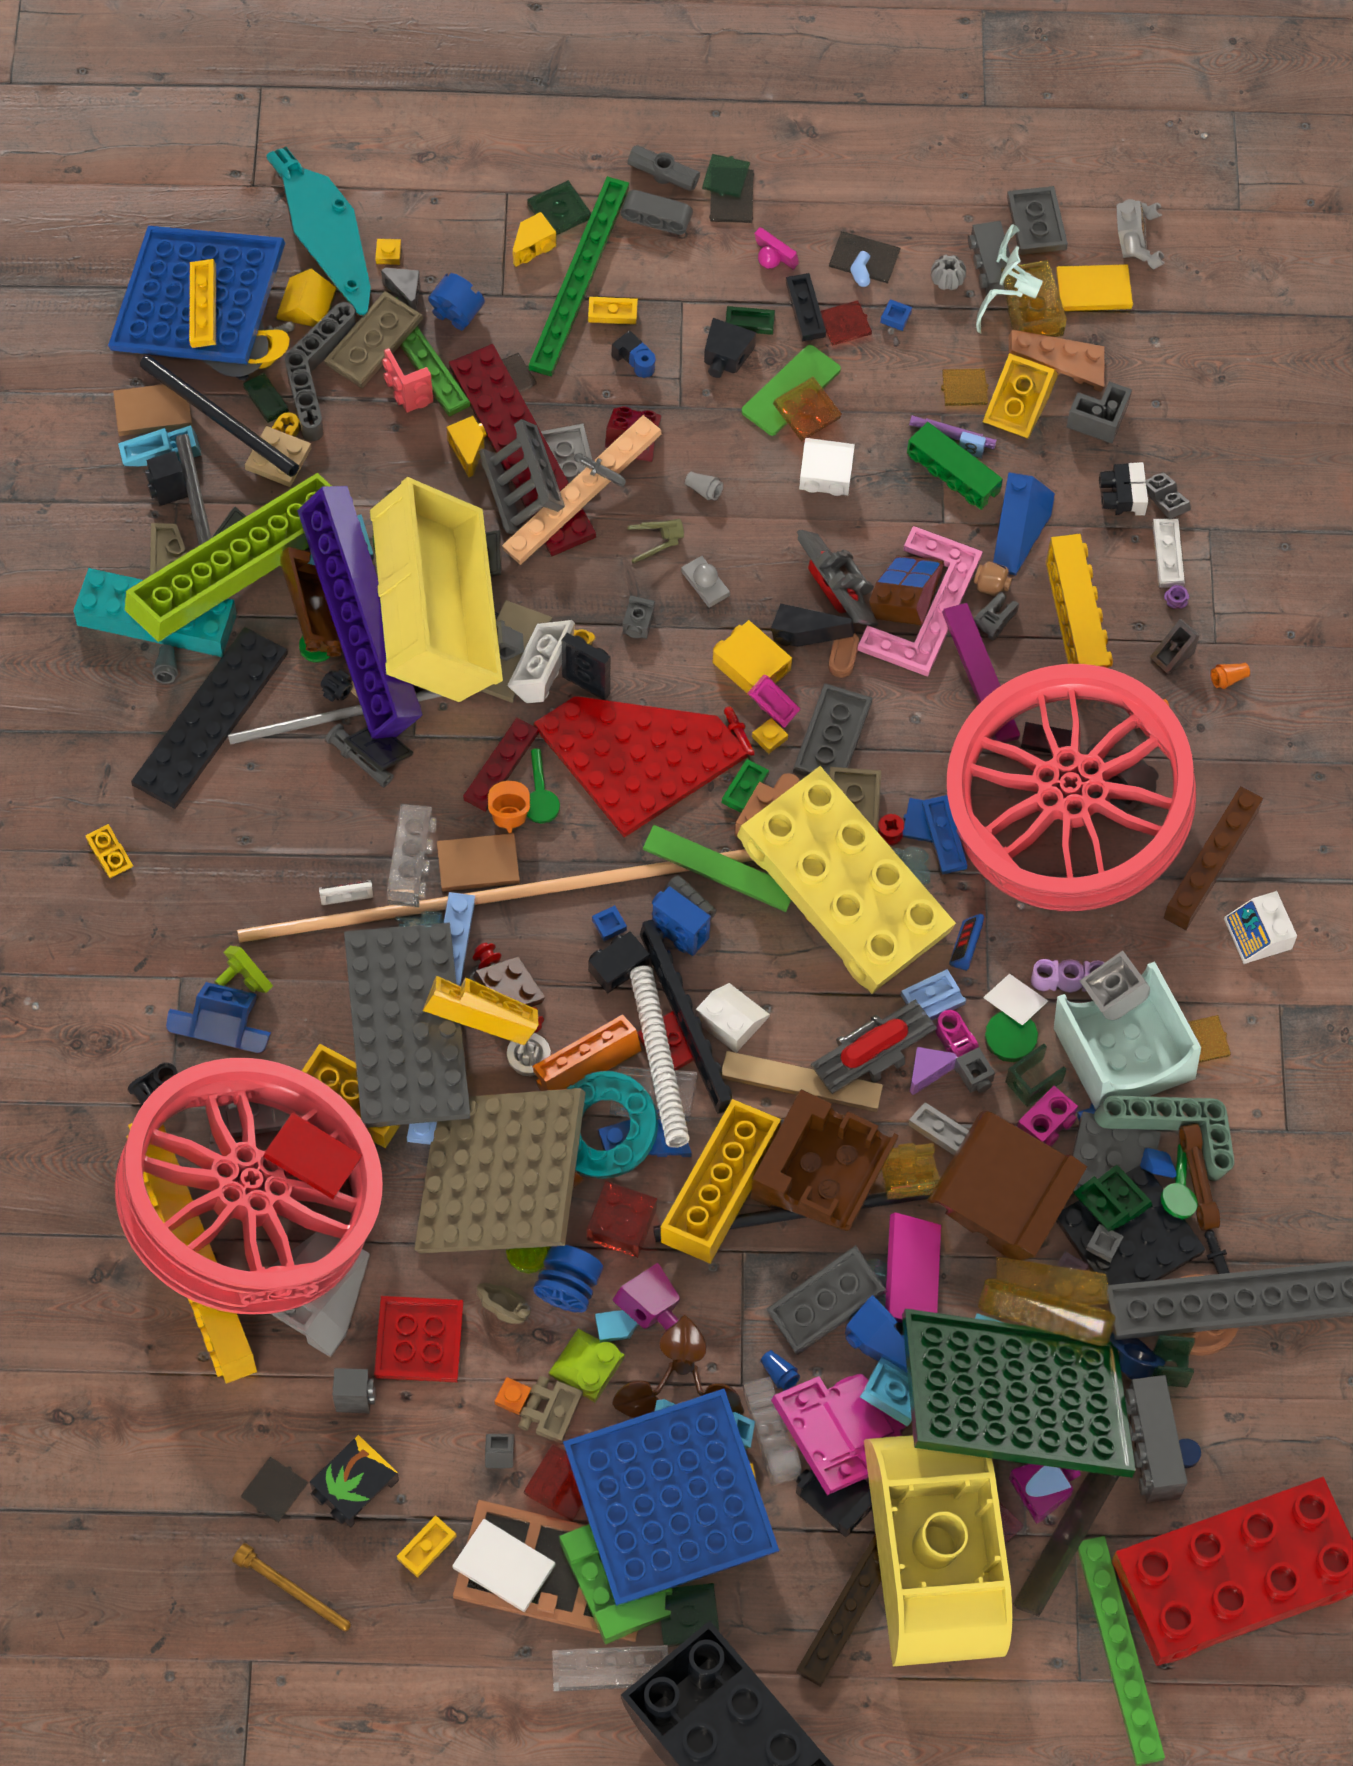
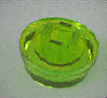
(527, 1259)

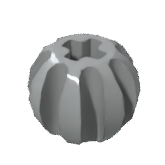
(948, 272)

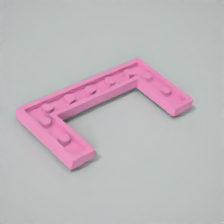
(922, 653)

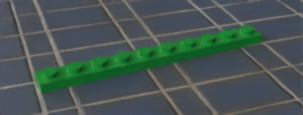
(578, 276)

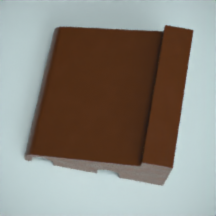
(821, 1163)
(1007, 1186)

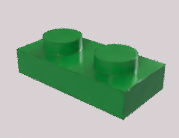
(744, 785)

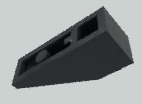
(806, 627)

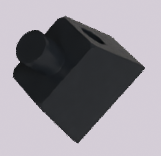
(727, 347)

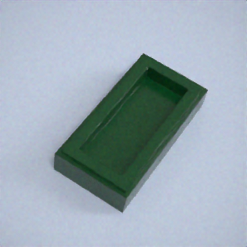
(753, 319)

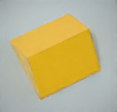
(306, 299)

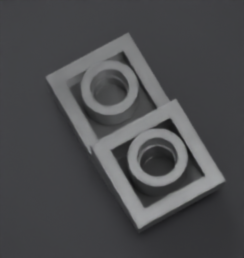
(1165, 495)

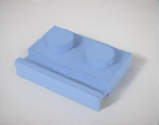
(935, 994)

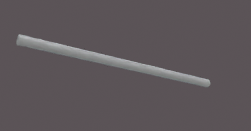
(310, 721)

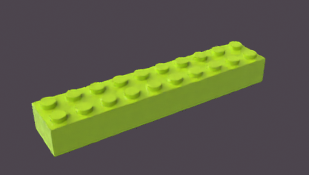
(221, 564)

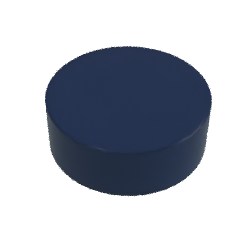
(1190, 1452)

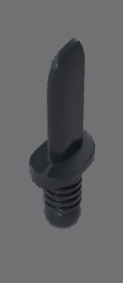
(1216, 1253)

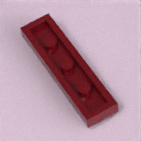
(501, 762)

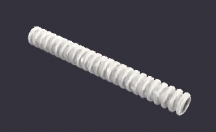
(659, 1057)

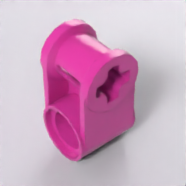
(955, 1040)

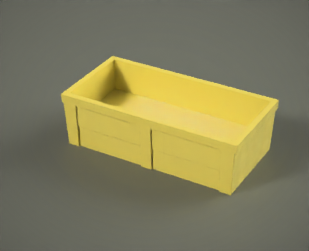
(435, 591)

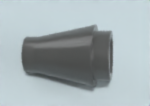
(165, 666)

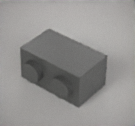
(353, 1390)

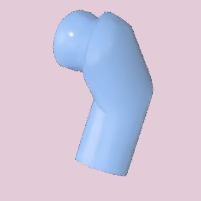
(859, 269)

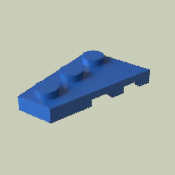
(617, 1133)

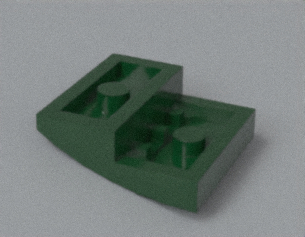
(1113, 1198)

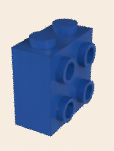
(681, 921)

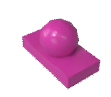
(774, 250)
(773, 701)

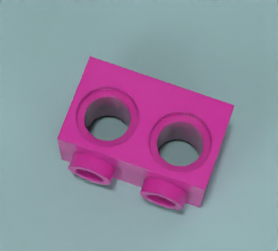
(1043, 1116)

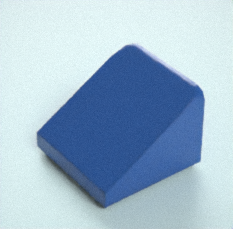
(1158, 1163)

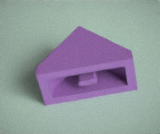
(929, 1067)

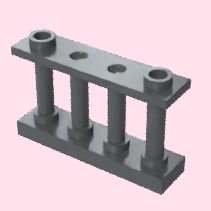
(541, 477)

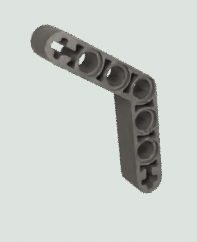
(339, 323)

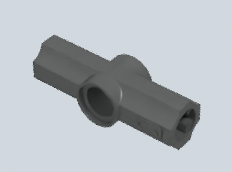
(663, 168)

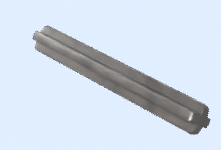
(193, 488)

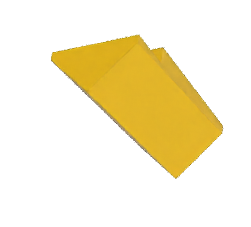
(482, 1009)

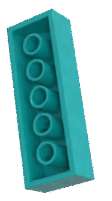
(103, 608)

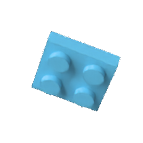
(889, 1391)

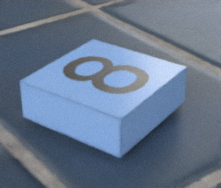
(973, 444)

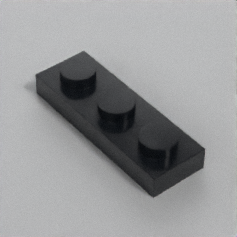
(805, 307)

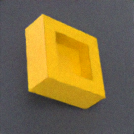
(388, 251)
(769, 735)

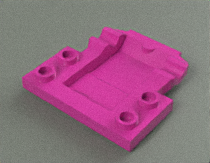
(833, 1427)

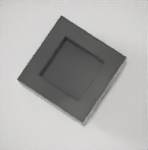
(1104, 1243)

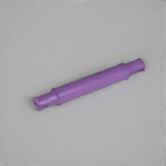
(948, 430)

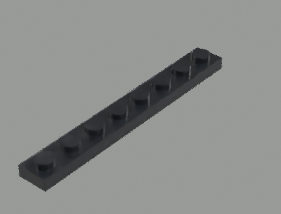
(689, 1024)

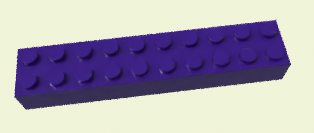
(355, 607)

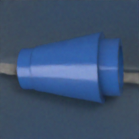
(781, 1372)

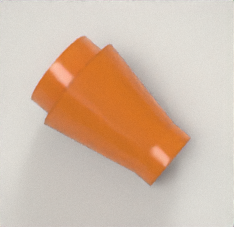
(1227, 674)

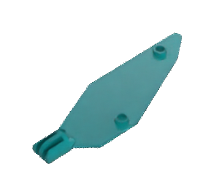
(325, 227)

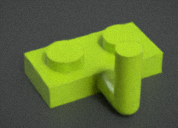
(241, 963)

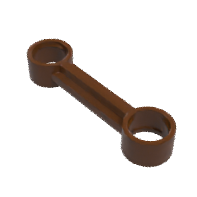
(1191, 1143)

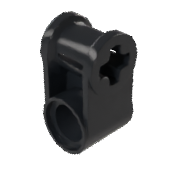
(150, 1081)

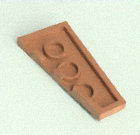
(1073, 358)

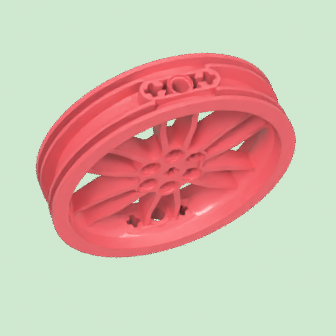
(1037, 689)
(245, 1183)

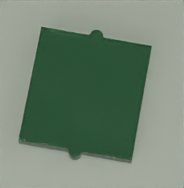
(726, 175)

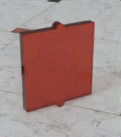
(845, 323)

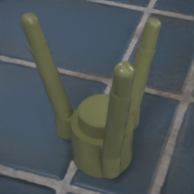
(670, 530)

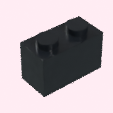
(166, 478)
(613, 964)

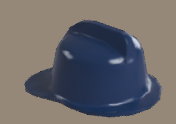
(1136, 1358)

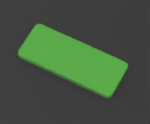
(806, 364)

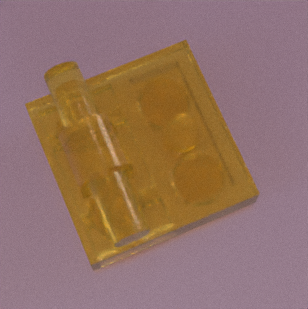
(910, 1171)

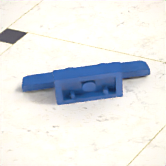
(220, 1018)

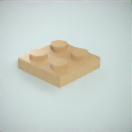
(289, 445)

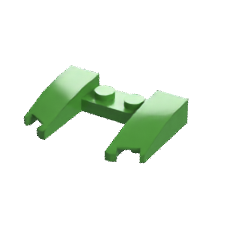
(588, 1570)

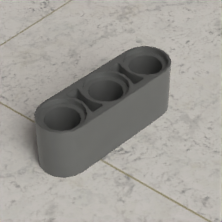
(656, 212)

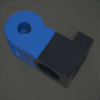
(635, 353)

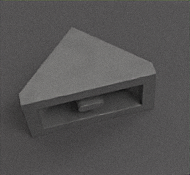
(402, 284)
(1176, 647)

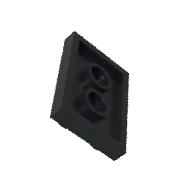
(586, 666)

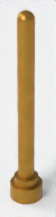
(248, 1558)

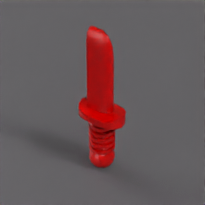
(738, 728)

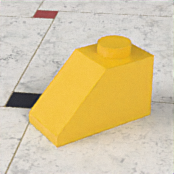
(466, 440)

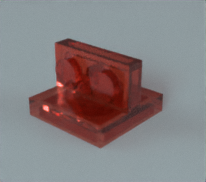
(555, 1484)

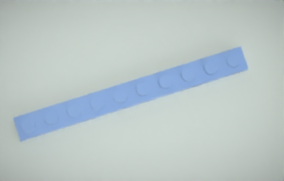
(459, 915)

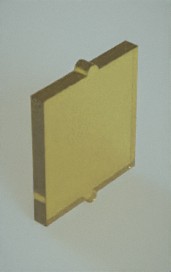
(964, 387)
(1211, 1038)

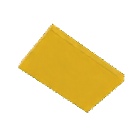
(1094, 287)

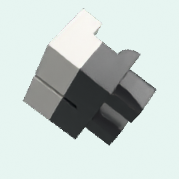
(1127, 486)

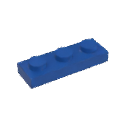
(944, 835)

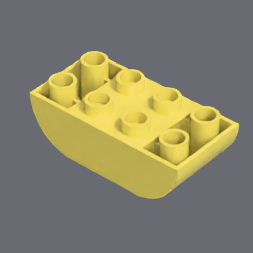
(939, 1553)

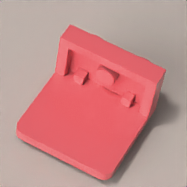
(411, 390)

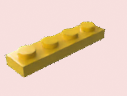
(202, 303)

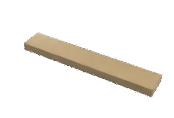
(793, 1078)

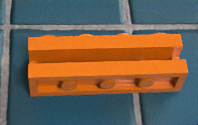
(588, 1055)

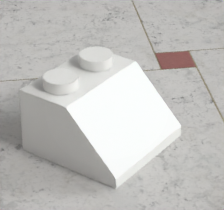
(826, 467)
(731, 1016)

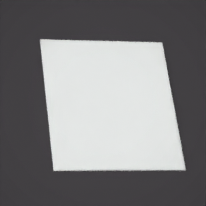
(1015, 999)

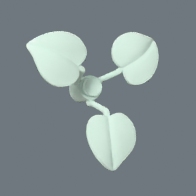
(1025, 282)

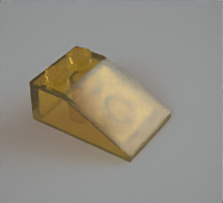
(1038, 315)

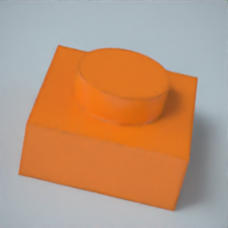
(512, 1396)

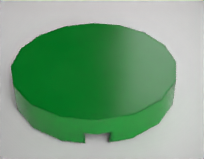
(1009, 1038)

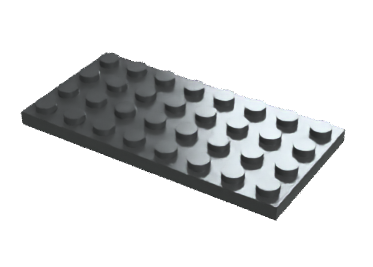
(405, 1057)

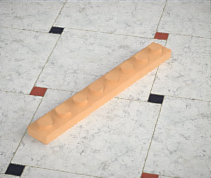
(581, 490)

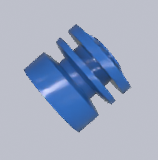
(568, 1278)

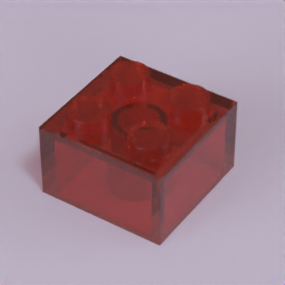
(621, 1219)

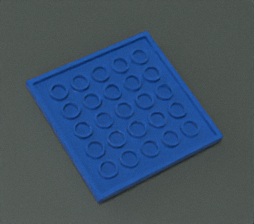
(157, 299)
(670, 1497)

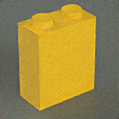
(749, 656)

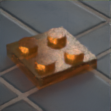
(807, 408)

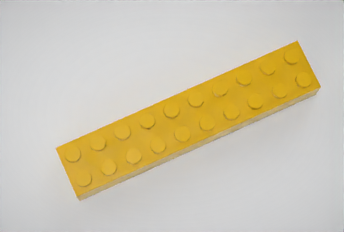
(220, 1329)

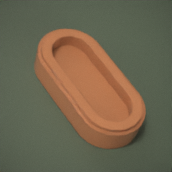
(843, 656)

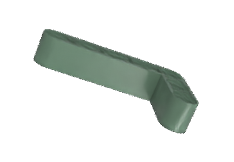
(1172, 1119)

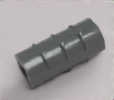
(691, 894)

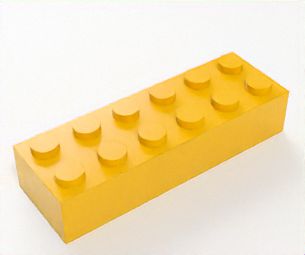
(1076, 602)
(719, 1182)

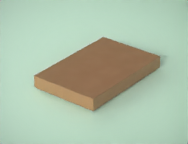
(150, 410)
(478, 862)

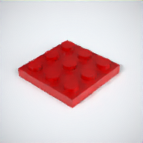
(419, 1339)

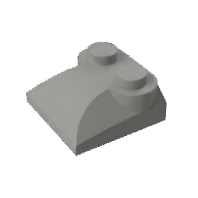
(1116, 987)

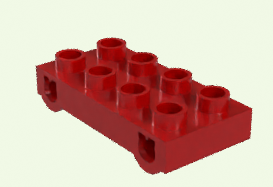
(1238, 1571)

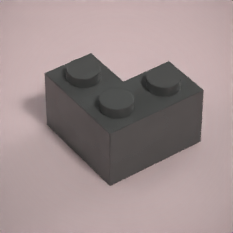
(1100, 417)

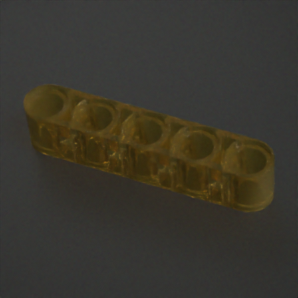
(1046, 1311)

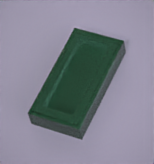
(265, 397)

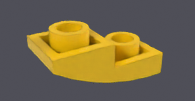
(109, 851)

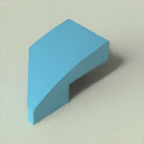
(614, 1326)

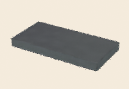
(833, 730)
(826, 1300)

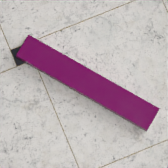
(976, 661)

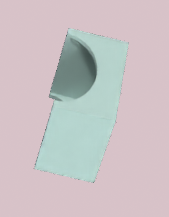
(1130, 1055)

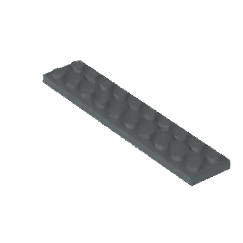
(1231, 1300)

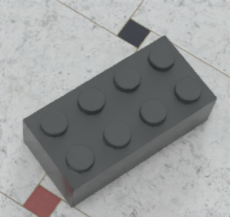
(1155, 1440)

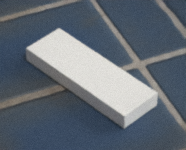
(1168, 553)

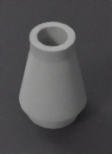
(705, 485)

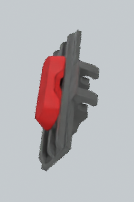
(842, 590)
(873, 1047)

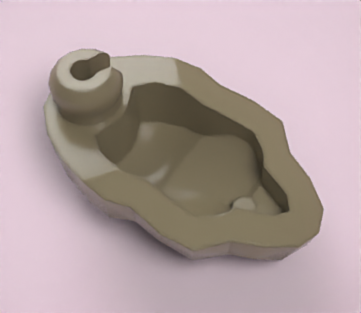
(503, 1303)

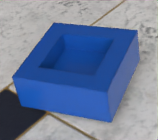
(896, 315)
(609, 923)

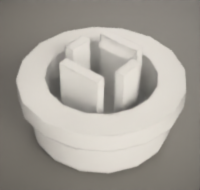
(525, 1056)

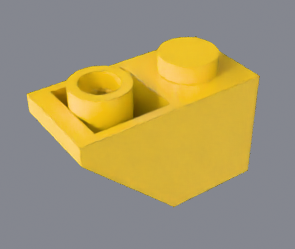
(533, 238)

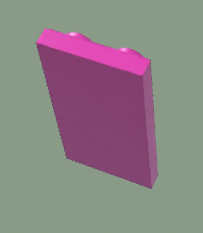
(912, 1265)

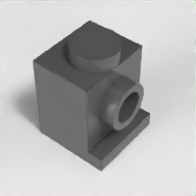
(638, 617)
(509, 641)
(975, 1063)

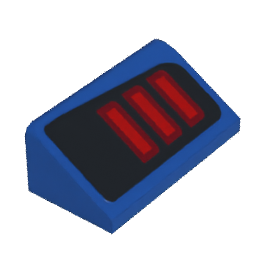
(966, 942)

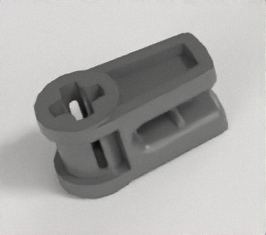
(993, 623)

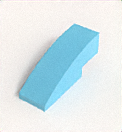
(139, 449)

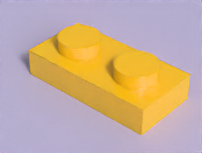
(612, 310)
(426, 1546)

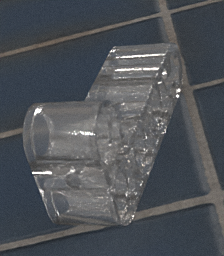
(773, 1439)

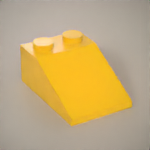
(1020, 396)

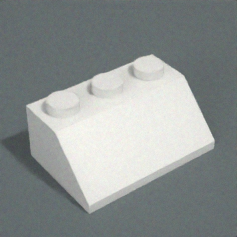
(540, 661)

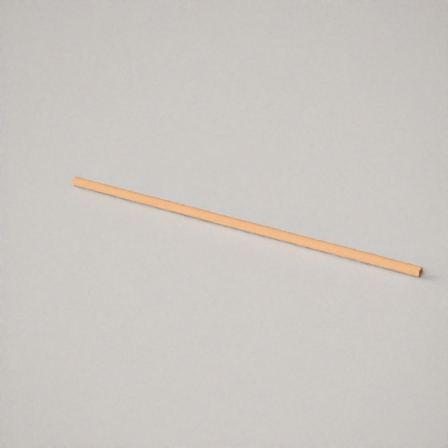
(481, 897)

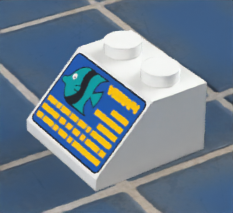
(1261, 928)

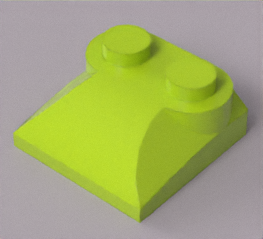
(587, 1364)

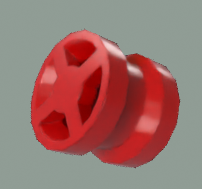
(891, 835)

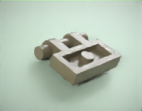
(558, 1412)

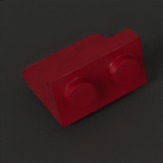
(622, 419)

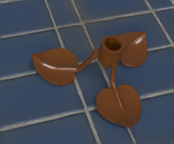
(685, 1346)

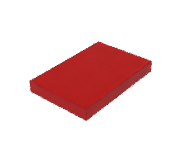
(312, 1156)

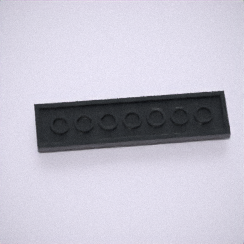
(209, 718)

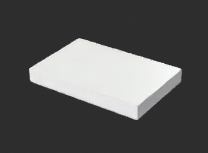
(504, 1565)

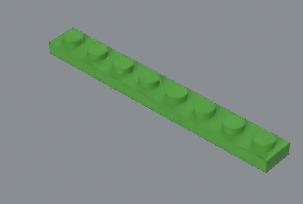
(1120, 1651)

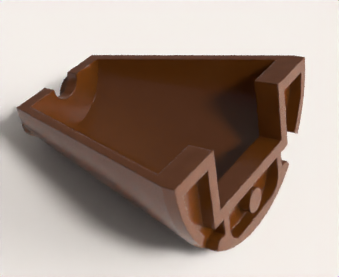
(310, 602)

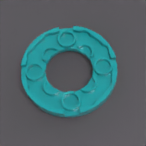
(643, 1125)

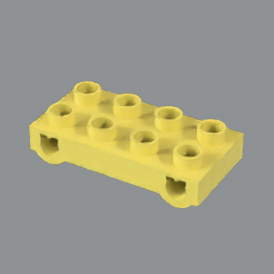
(845, 879)

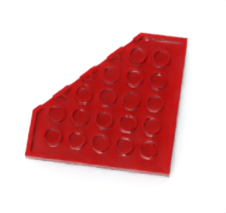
(638, 756)

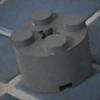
(1138, 775)

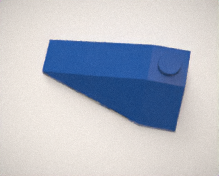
(1023, 516)
(876, 1335)

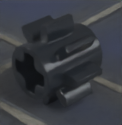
(336, 685)

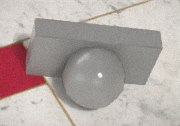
(705, 581)

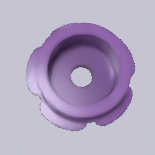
(1177, 591)

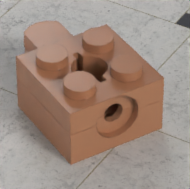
(763, 796)

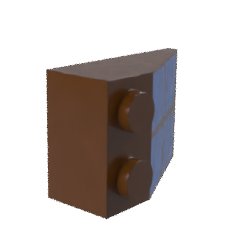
(906, 590)

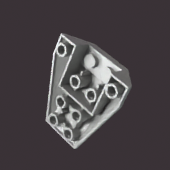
(329, 1316)

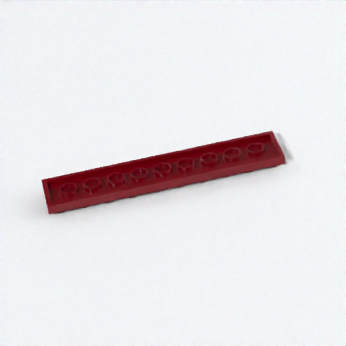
(498, 408)

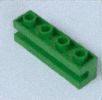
(954, 465)

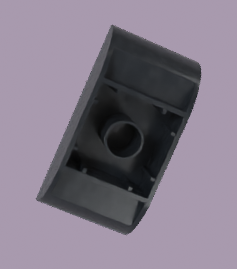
(715, 1711)

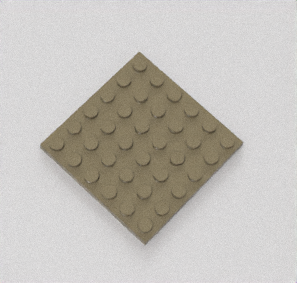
(502, 1173)

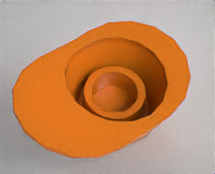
(509, 804)

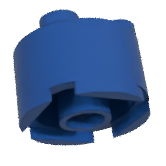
(455, 301)

